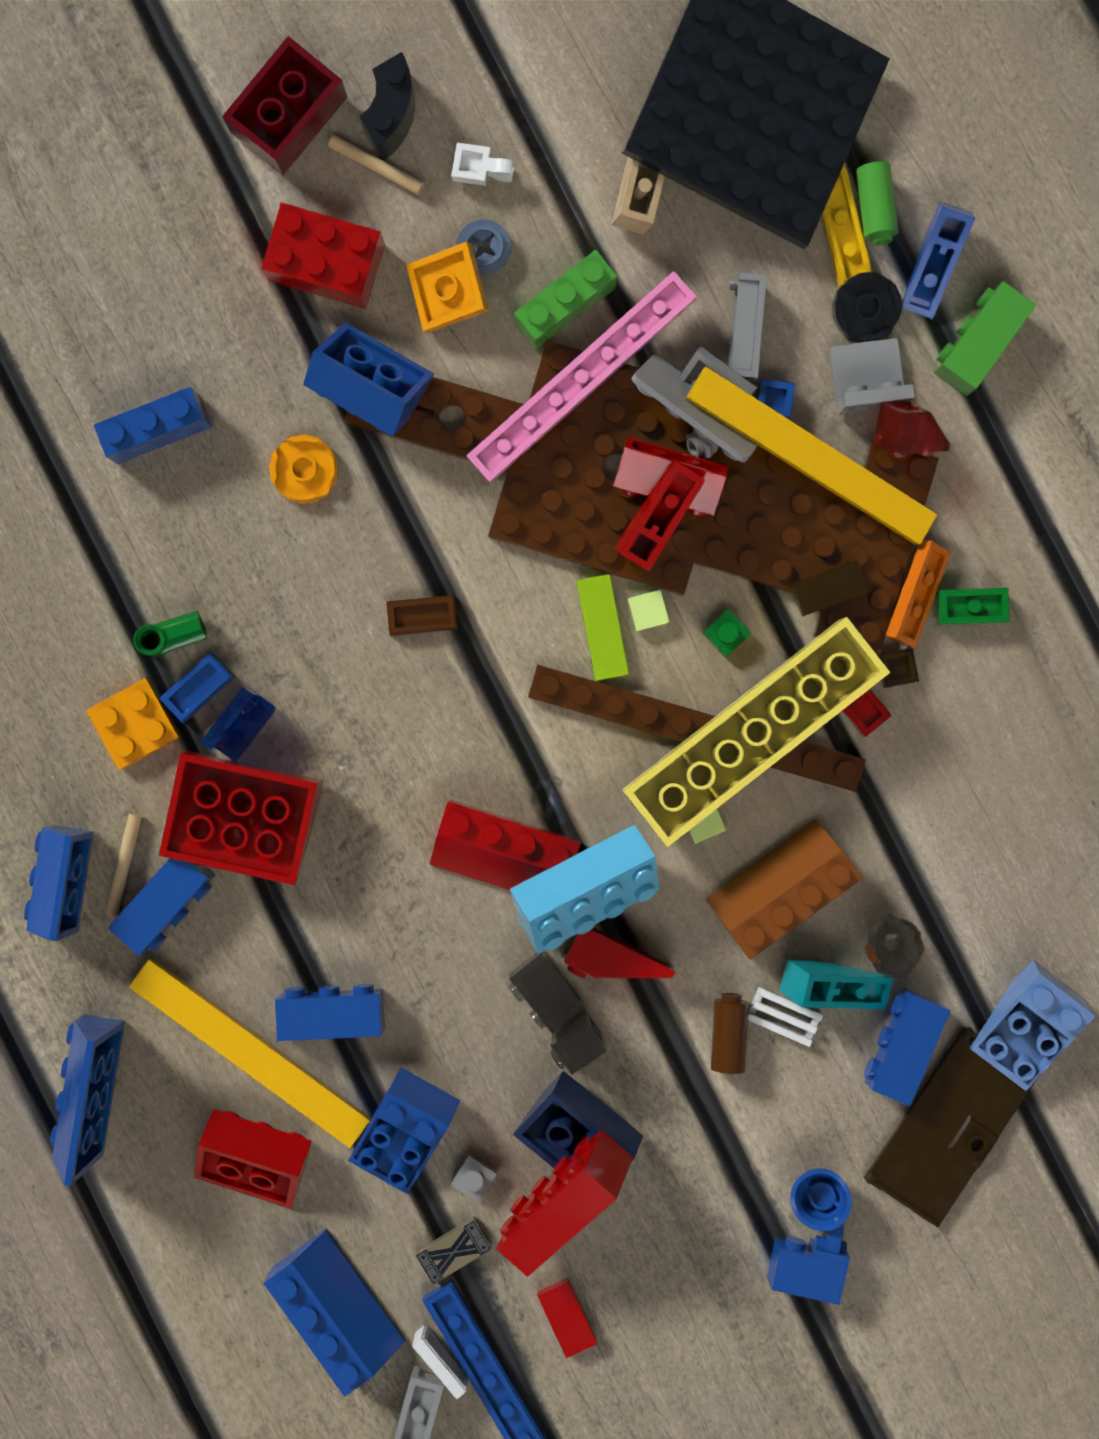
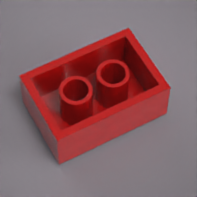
(323, 255)

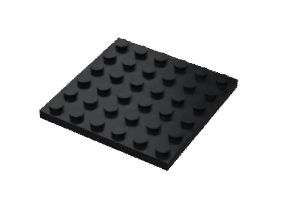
(757, 110)

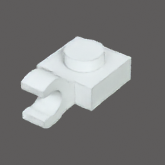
(474, 165)

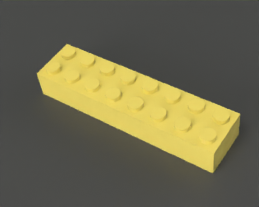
(755, 731)

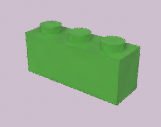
(565, 299)
(983, 337)

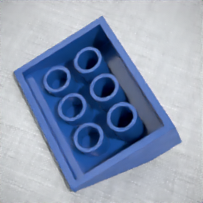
(86, 1095)

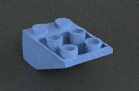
(1032, 1025)

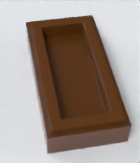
(422, 615)

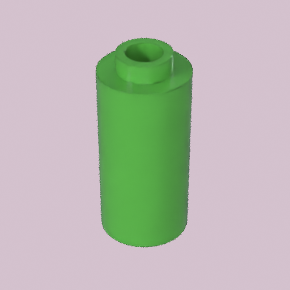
(877, 202)

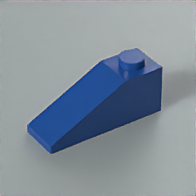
(937, 258)

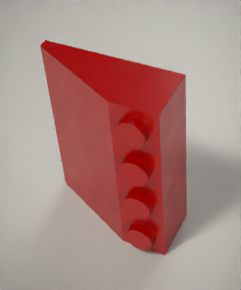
(240, 817)

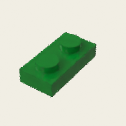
(973, 606)

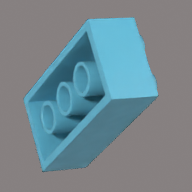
(586, 889)

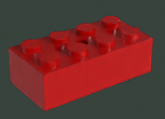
(564, 1202)

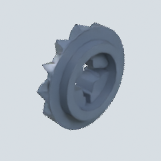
(500, 245)

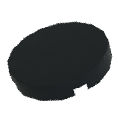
(866, 307)

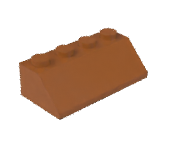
(783, 889)

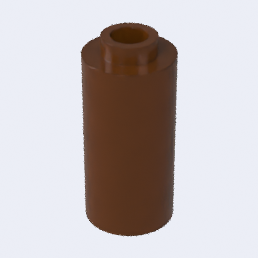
(729, 1034)

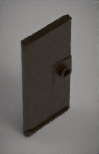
(946, 1132)

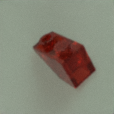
(908, 429)

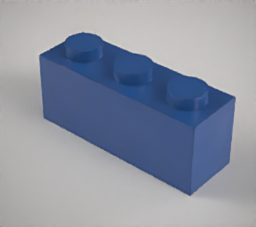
(152, 425)
(161, 904)
(329, 1013)
(906, 1046)

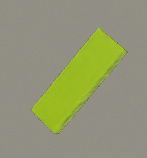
(602, 627)

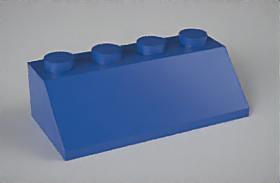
(334, 1312)

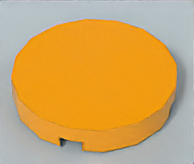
(303, 469)

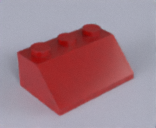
(252, 1158)

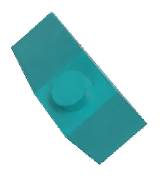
(834, 985)

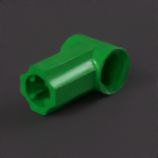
(173, 634)

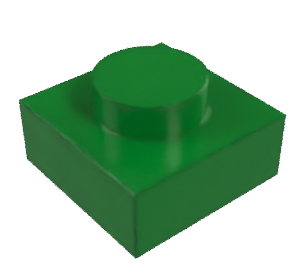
(726, 633)

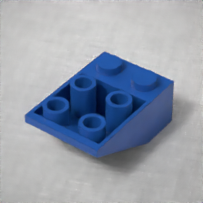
(404, 1130)

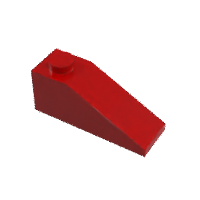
(659, 516)
(609, 957)

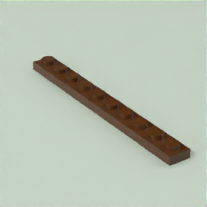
(680, 723)

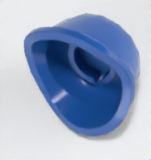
(821, 1199)

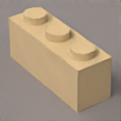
(637, 197)

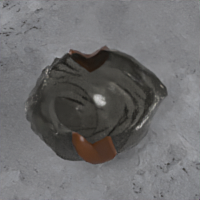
(894, 946)

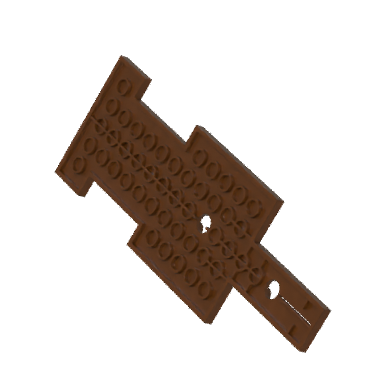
(765, 529)

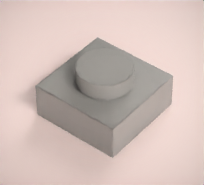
(473, 1177)

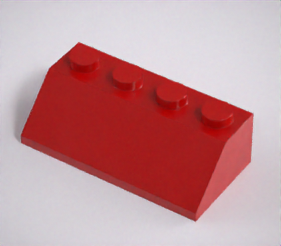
(496, 846)

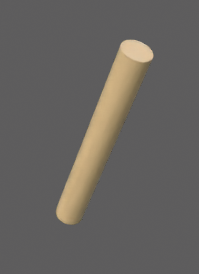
(376, 164)
(123, 864)

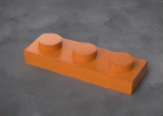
(918, 593)

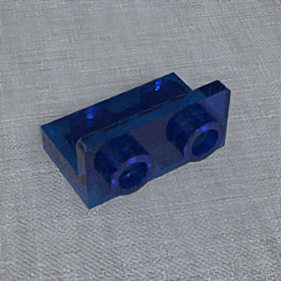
(239, 724)

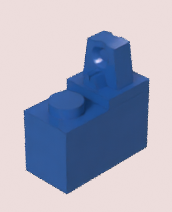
(812, 1269)

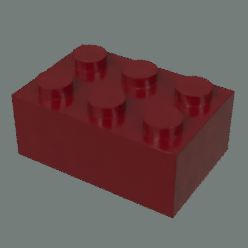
(285, 105)

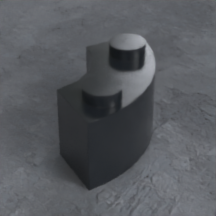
(392, 108)

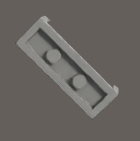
(747, 324)
(419, 1406)

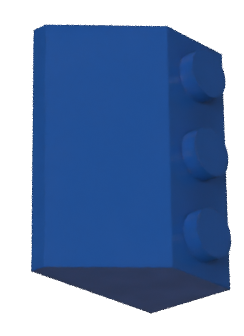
(367, 378)
(58, 882)

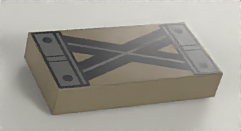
(453, 1250)

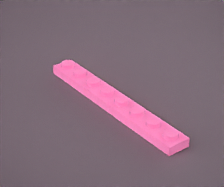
(581, 377)

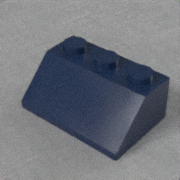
(566, 1116)

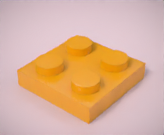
(447, 287)
(133, 723)

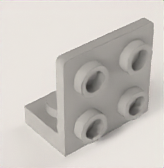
(867, 376)

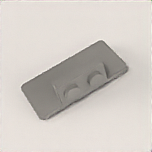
(670, 387)

